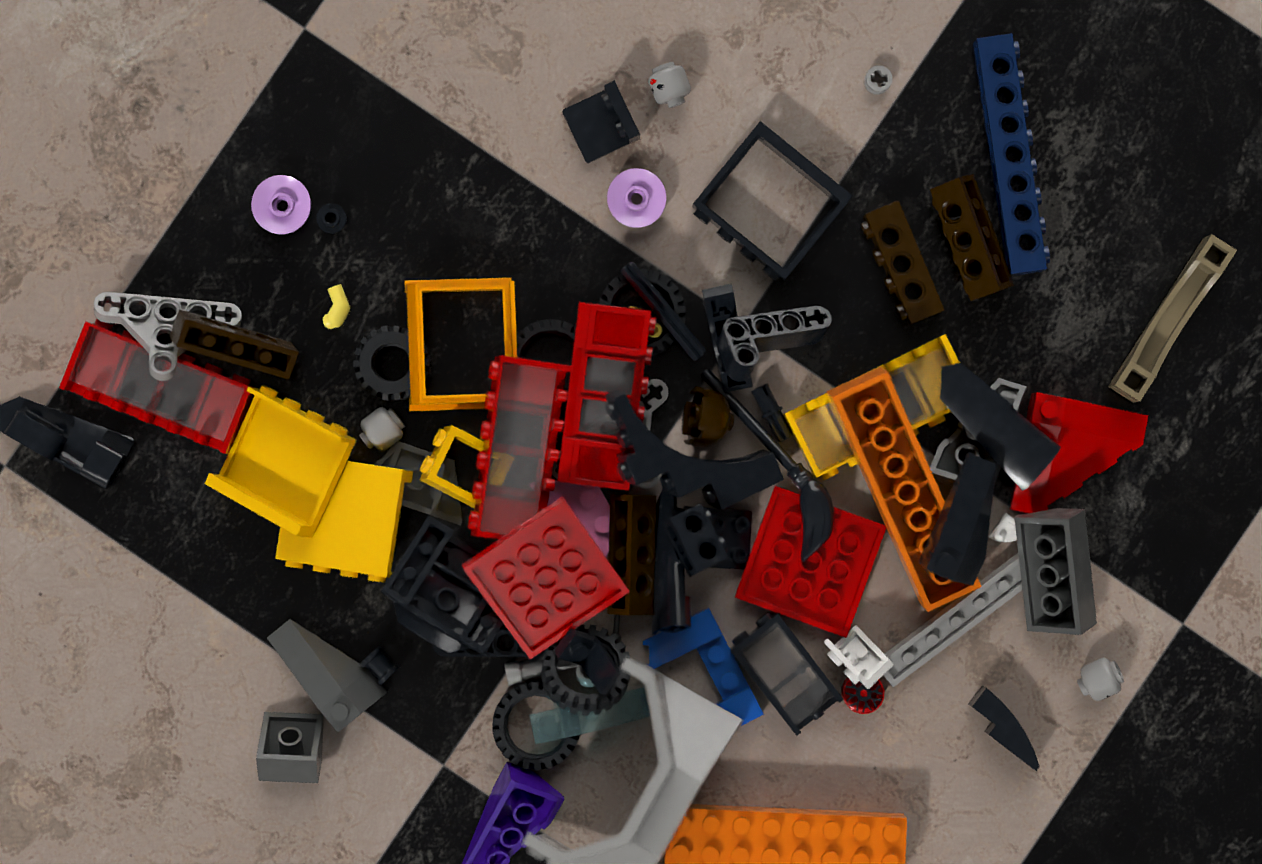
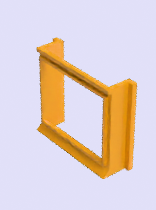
(414, 288)

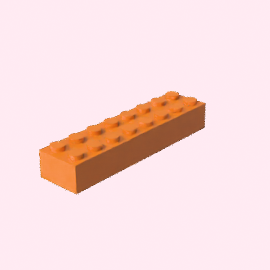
(895, 476)
(786, 836)

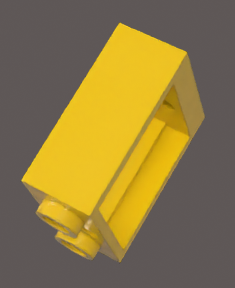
(432, 464)

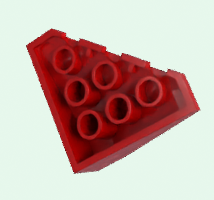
(1089, 442)

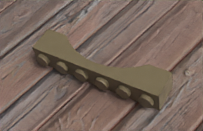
(1181, 301)

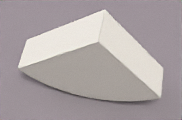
(1004, 530)

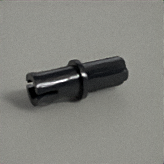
(772, 413)

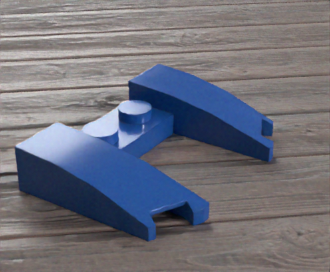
(717, 657)

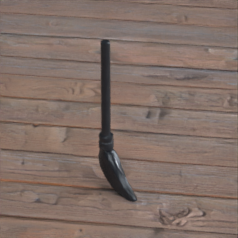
(814, 498)

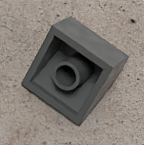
(290, 747)

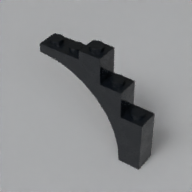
(647, 457)

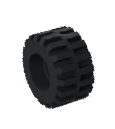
(366, 363)

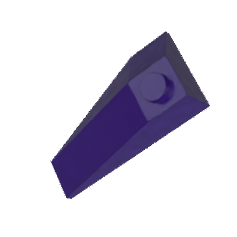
(516, 806)

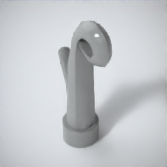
(532, 668)

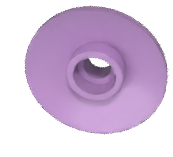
(636, 182)
(266, 201)

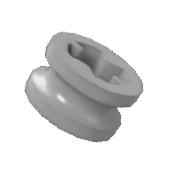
(872, 86)

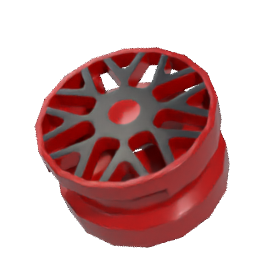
(860, 698)

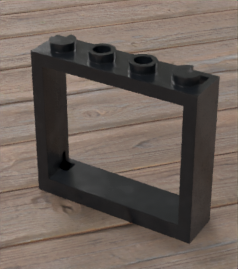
(801, 165)

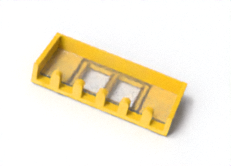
(917, 385)

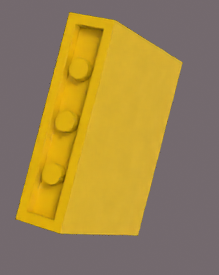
(284, 462)
(356, 526)

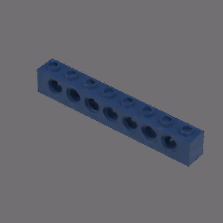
(1006, 50)

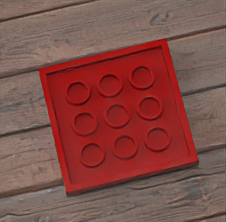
(545, 577)
(826, 585)

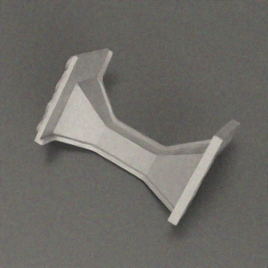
(689, 742)

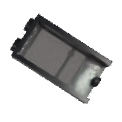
(785, 672)

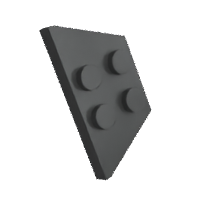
(419, 494)

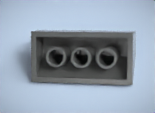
(1056, 571)

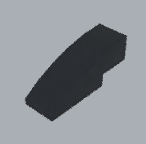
(1004, 726)

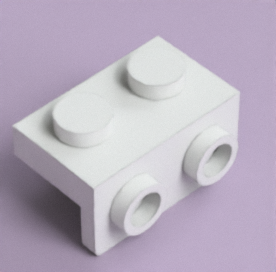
(860, 656)

